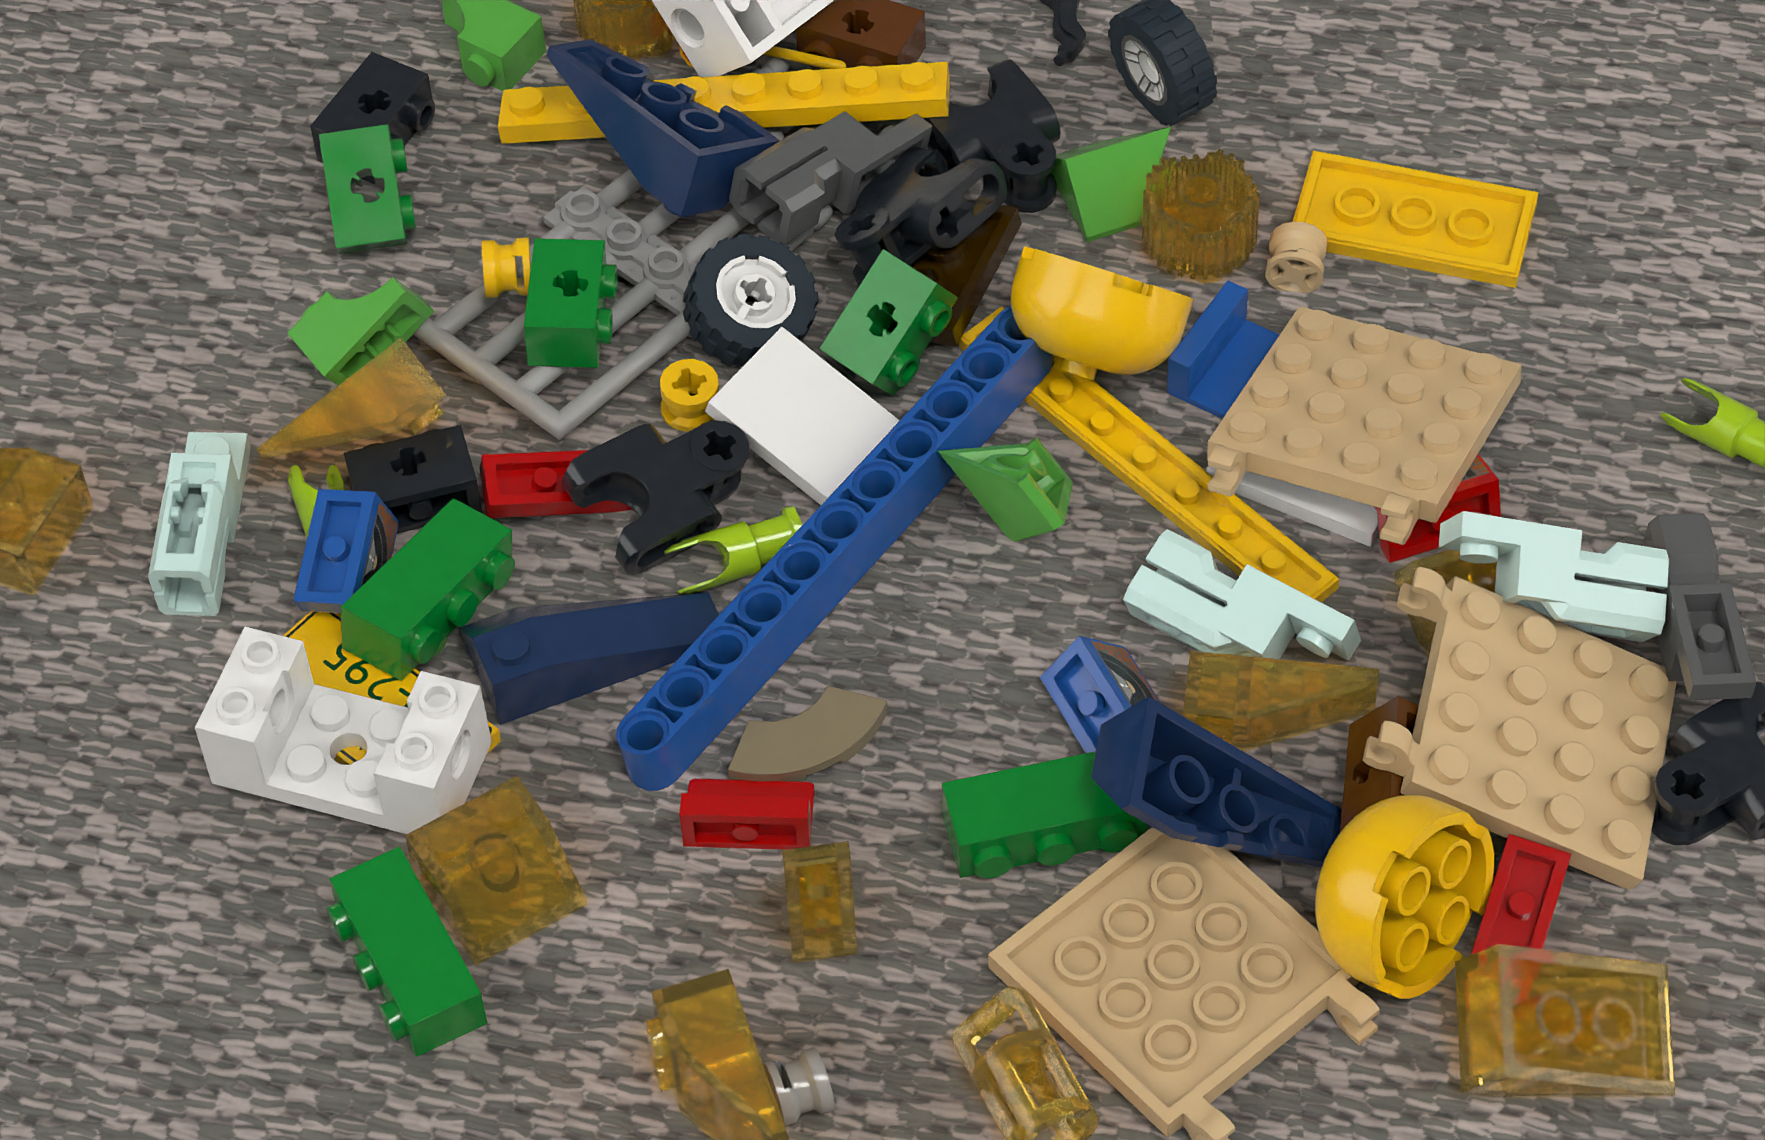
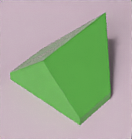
(1107, 181)
(1015, 485)

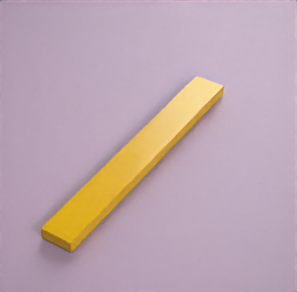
(1169, 479)

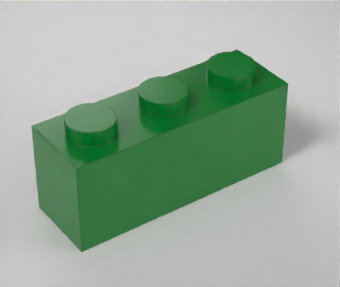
(427, 589)
(1032, 816)
(405, 953)

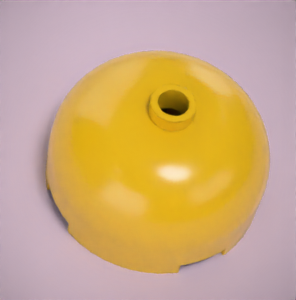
(1095, 315)
(1403, 892)

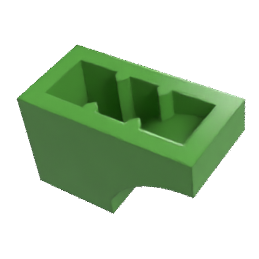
(495, 40)
(350, 333)

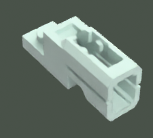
(197, 522)
(1552, 575)
(1227, 615)

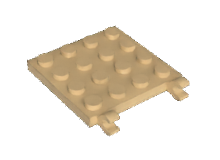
(1363, 417)
(1533, 728)
(1178, 977)

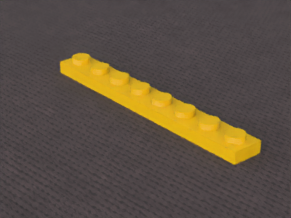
(766, 98)

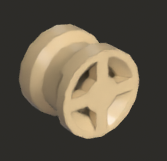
(1296, 257)

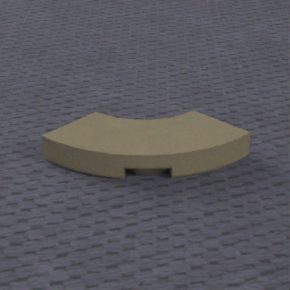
(810, 742)

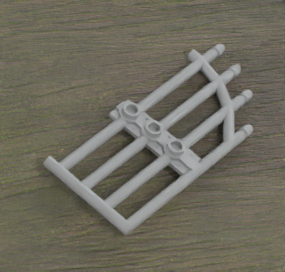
(641, 258)

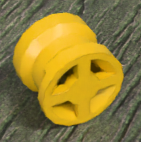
(501, 267)
(677, 383)

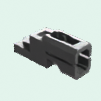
(817, 170)
(1702, 623)

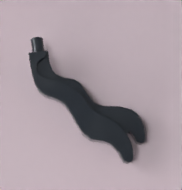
(1066, 29)

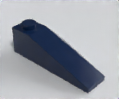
(663, 136)
(566, 650)
(1208, 789)

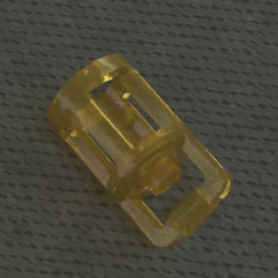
(1021, 1061)

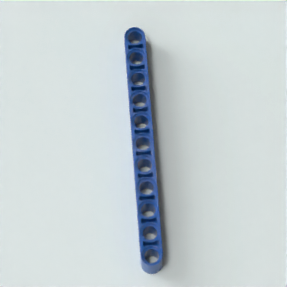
(827, 556)

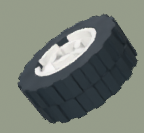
(1163, 60)
(742, 269)

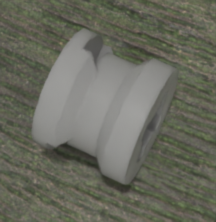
(800, 1086)

